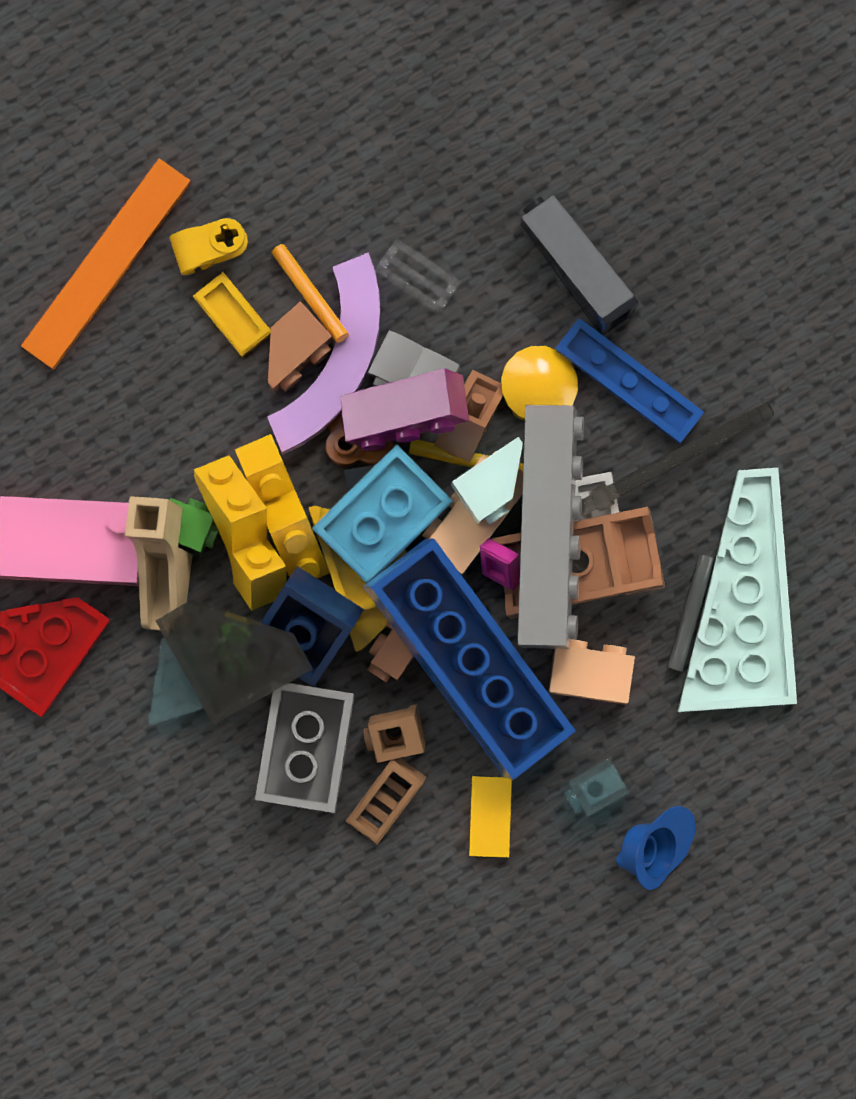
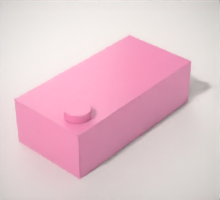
(66, 541)

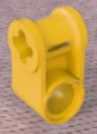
(201, 245)

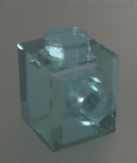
(595, 788)

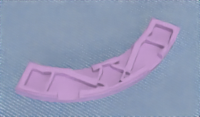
(347, 364)

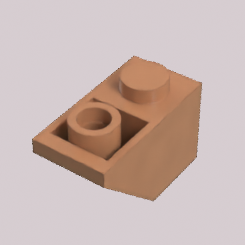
(294, 344)

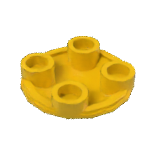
(538, 378)

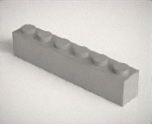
(548, 527)

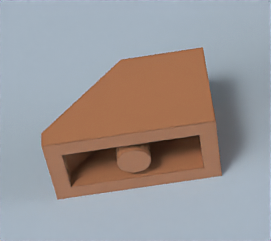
(482, 400)

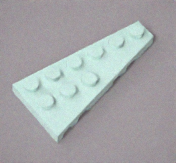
(745, 624)

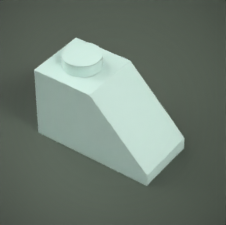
(490, 484)

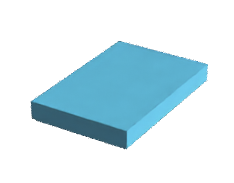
(382, 514)

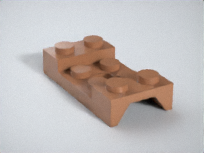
(620, 557)

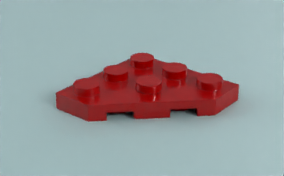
(45, 647)

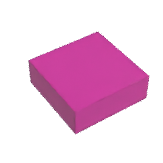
(500, 564)

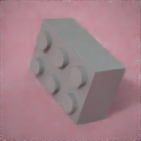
(305, 747)

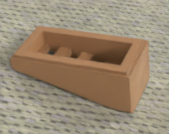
(408, 773)

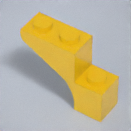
(284, 511)
(242, 524)

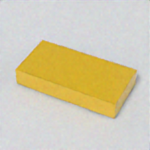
(232, 314)
(490, 816)

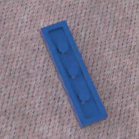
(629, 381)

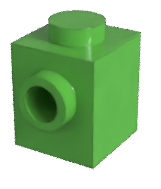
(197, 526)

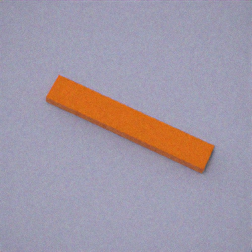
(106, 264)

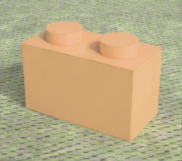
(592, 673)

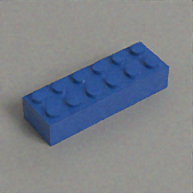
(469, 658)

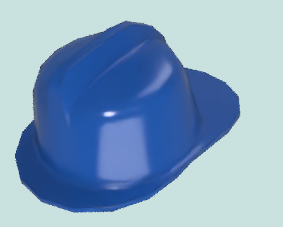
(657, 847)

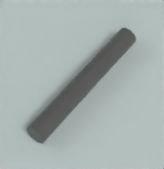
(690, 613)

